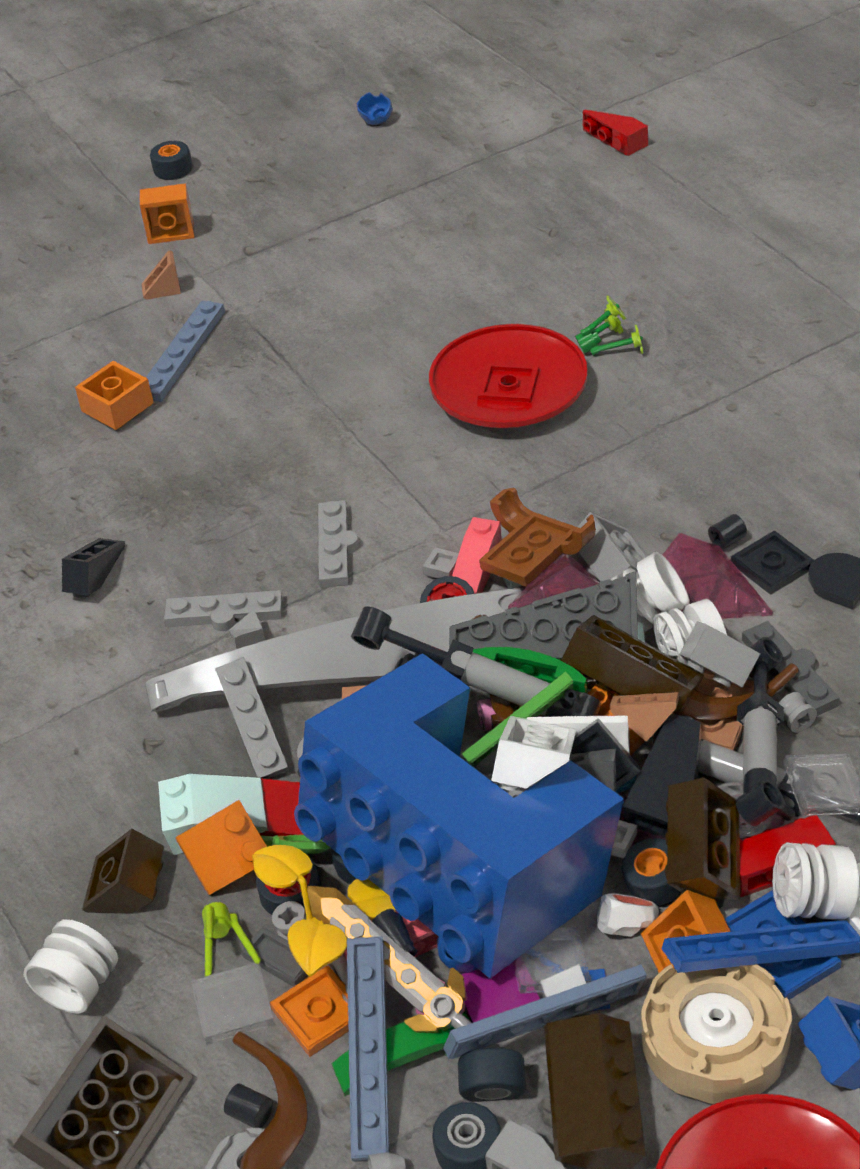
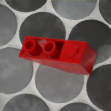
(617, 131)

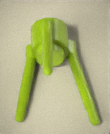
(217, 925)

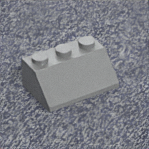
(610, 550)

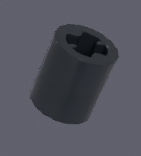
(727, 531)
(248, 1106)

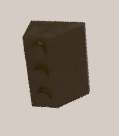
(703, 840)

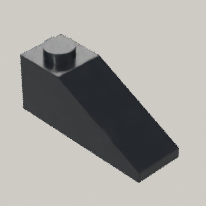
(89, 566)

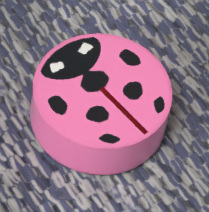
(485, 711)

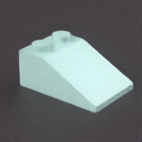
(196, 797)

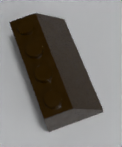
(627, 663)
(594, 1092)

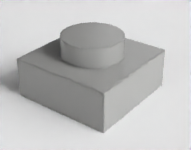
(440, 563)

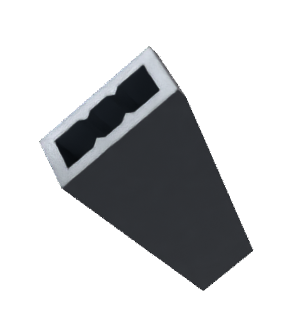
(670, 762)

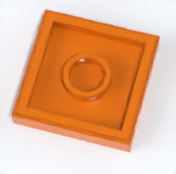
(314, 1010)

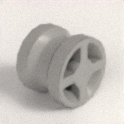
(797, 713)
(286, 912)

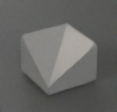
(247, 631)

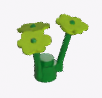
(589, 336)

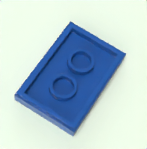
(790, 976)

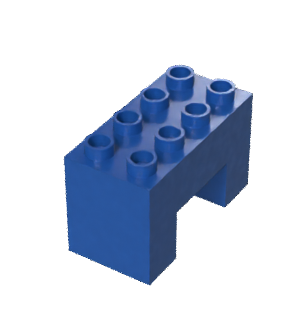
(439, 835)

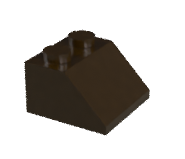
(124, 875)

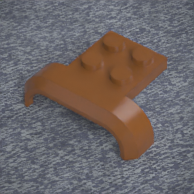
(532, 540)

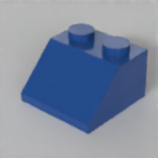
(834, 1038)

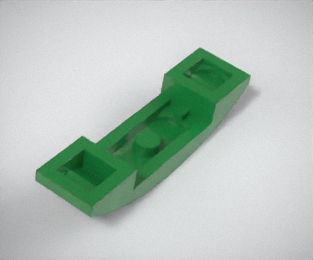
(534, 664)
(402, 1047)

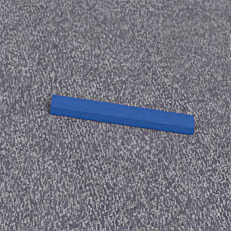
(761, 946)

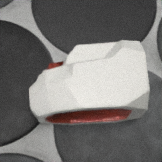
(625, 914)

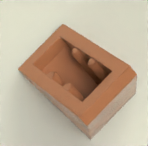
(163, 279)
(645, 711)

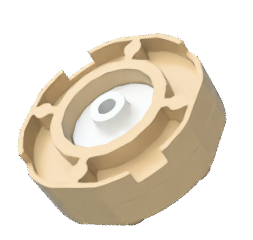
(716, 1031)

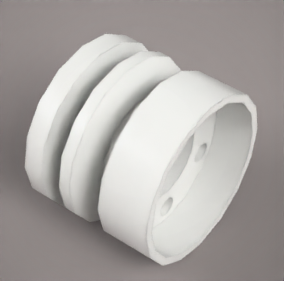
(657, 588)
(675, 627)
(815, 881)
(71, 966)

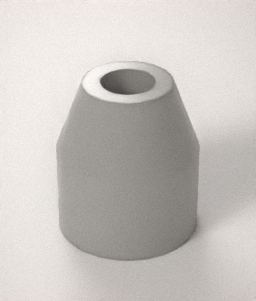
(386, 1161)

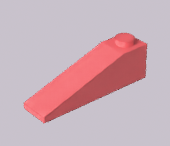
(477, 541)

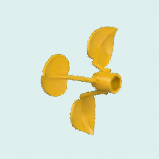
(310, 939)

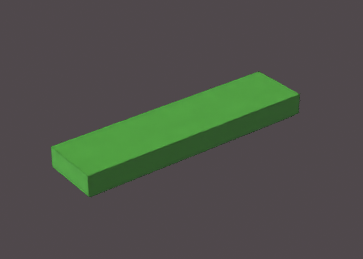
(532, 708)

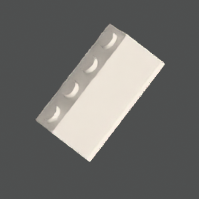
(530, 752)

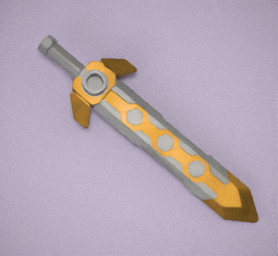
(403, 972)

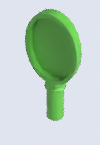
(298, 841)

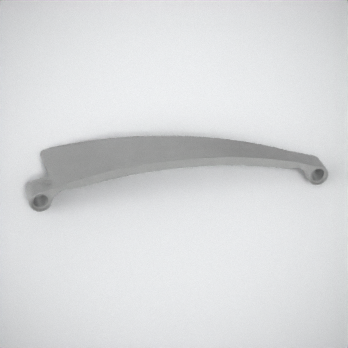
(327, 651)

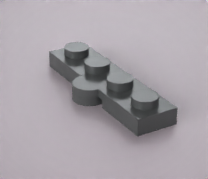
(807, 681)

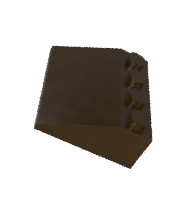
(104, 1104)

